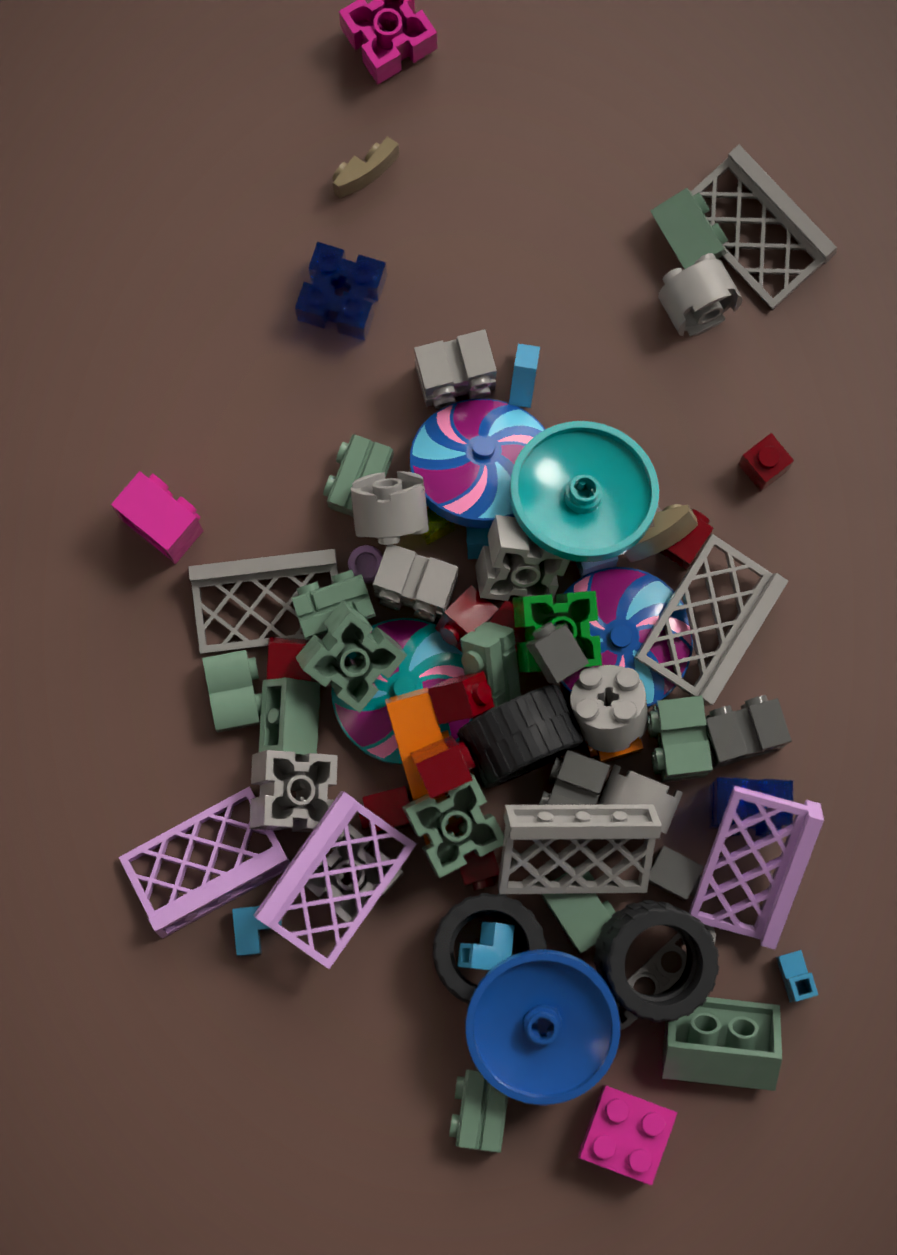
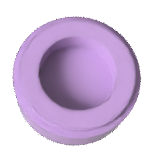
(365, 561)

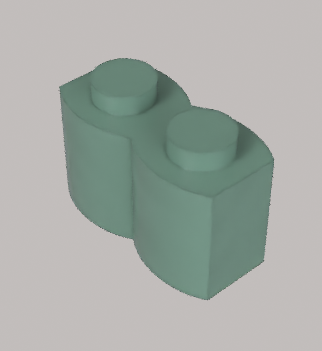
(232, 690)

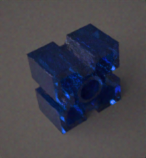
(332, 271)
(720, 794)

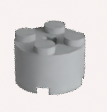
(699, 295)
(389, 506)
(609, 707)
(640, 790)

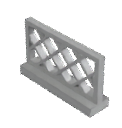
(784, 213)
(252, 570)
(738, 636)
(580, 825)

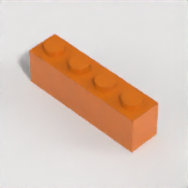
(415, 728)

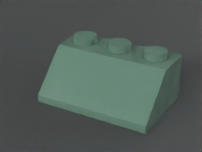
(725, 1045)

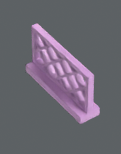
(307, 861)
(787, 875)
(212, 892)

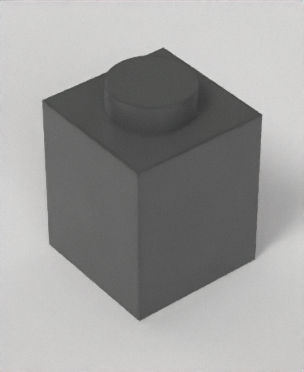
(556, 652)
(675, 874)

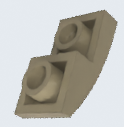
(358, 174)
(669, 528)

